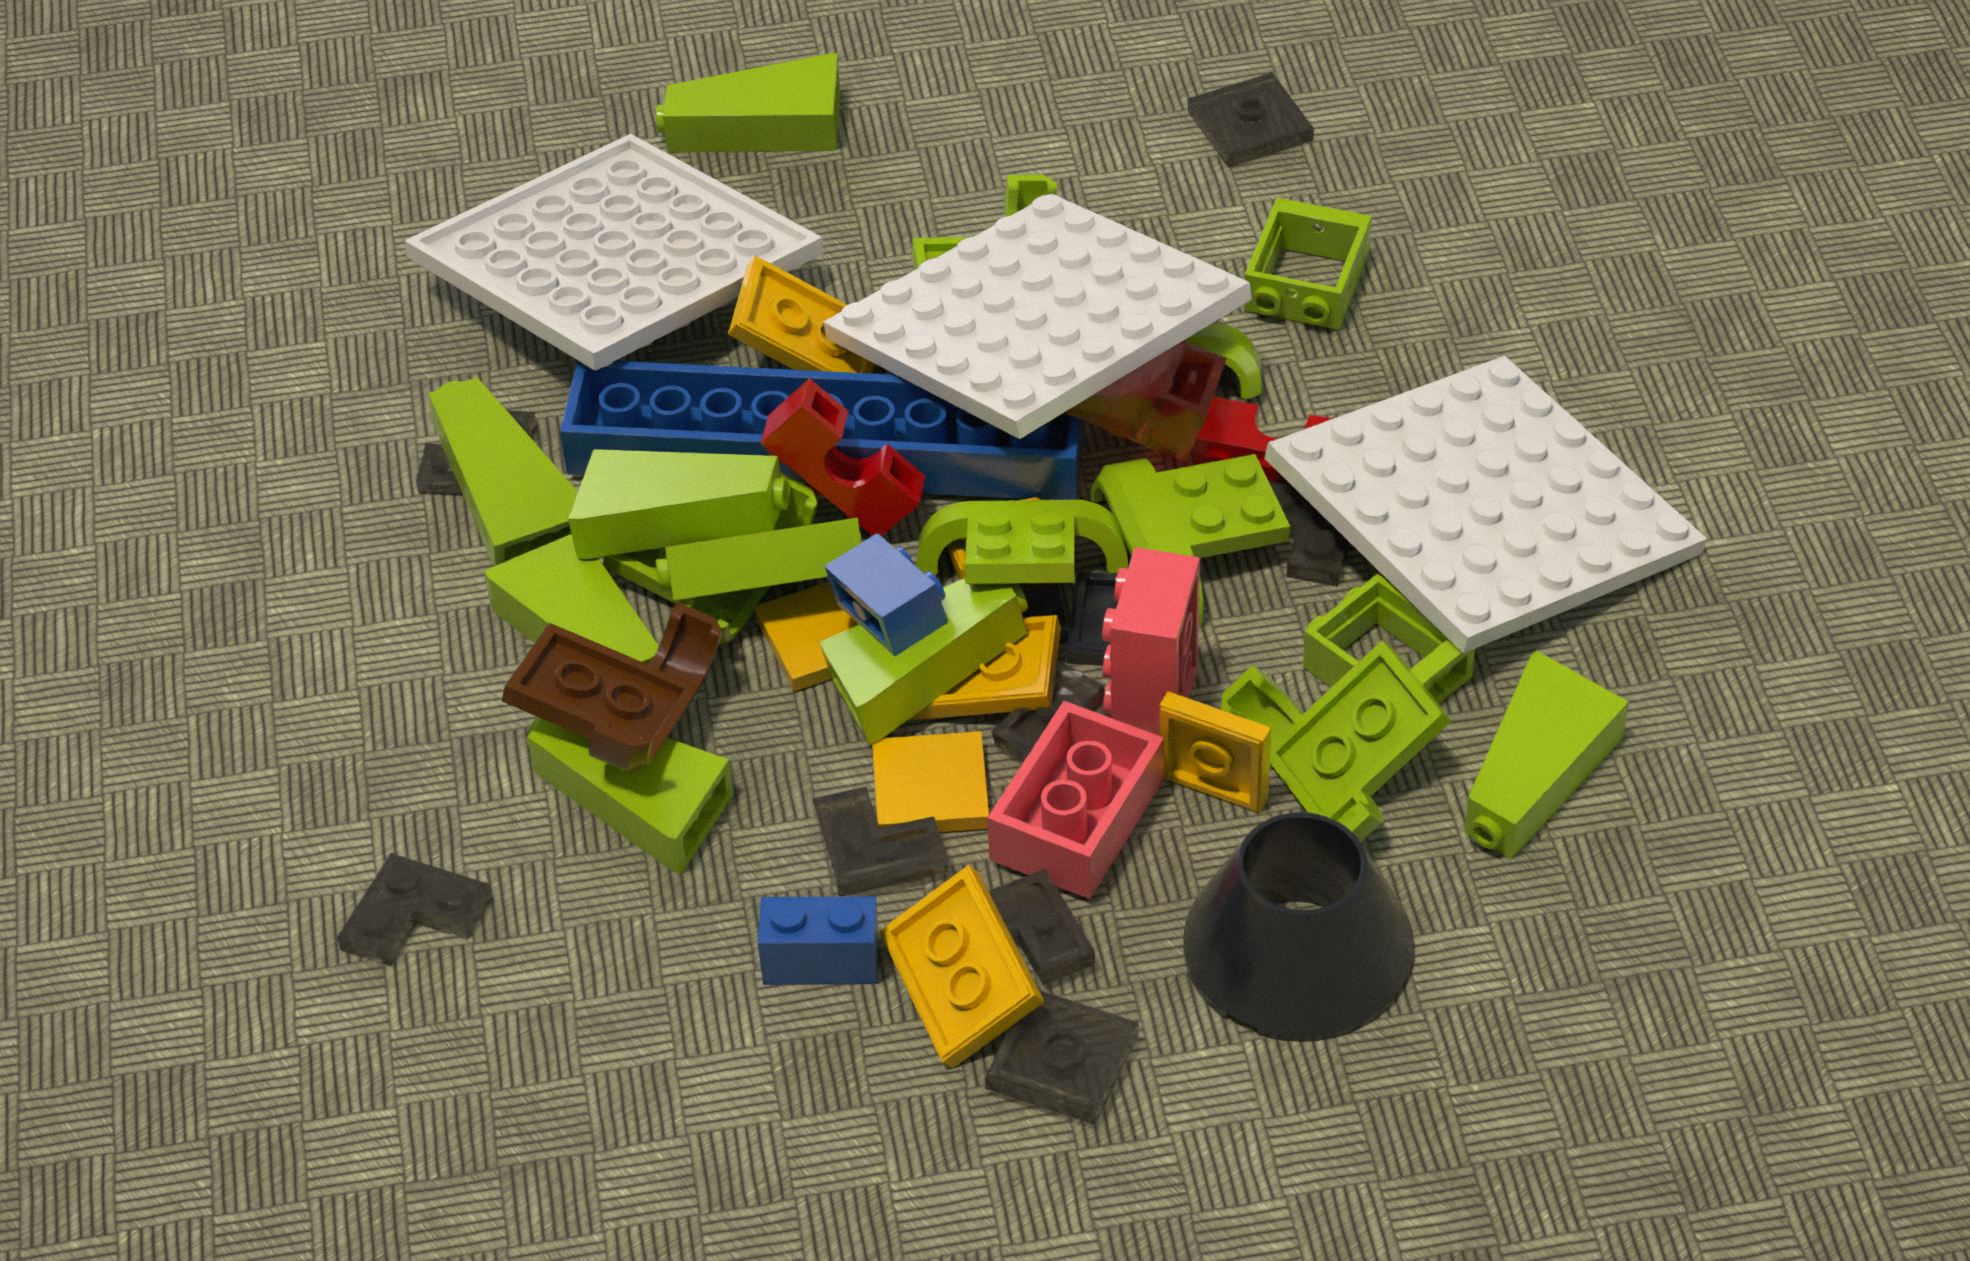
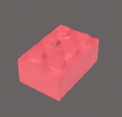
(1151, 636)
(1076, 798)

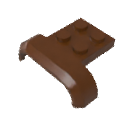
(611, 696)

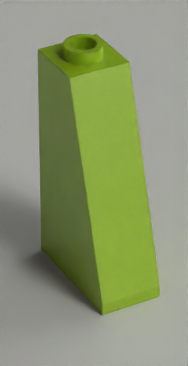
(756, 109)
(503, 474)
(673, 499)
(755, 559)
(569, 593)
(890, 689)
(1541, 753)
(657, 808)

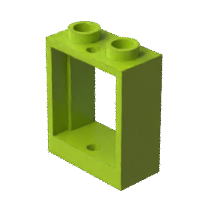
(1294, 228)
(1383, 604)

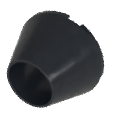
(1293, 968)

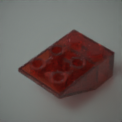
(1159, 401)

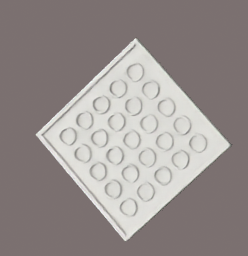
(611, 250)
(1036, 313)
(1484, 502)

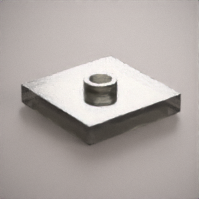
(1250, 119)
(1063, 1058)

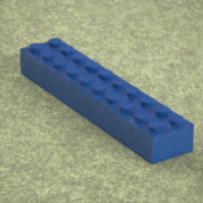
(728, 407)

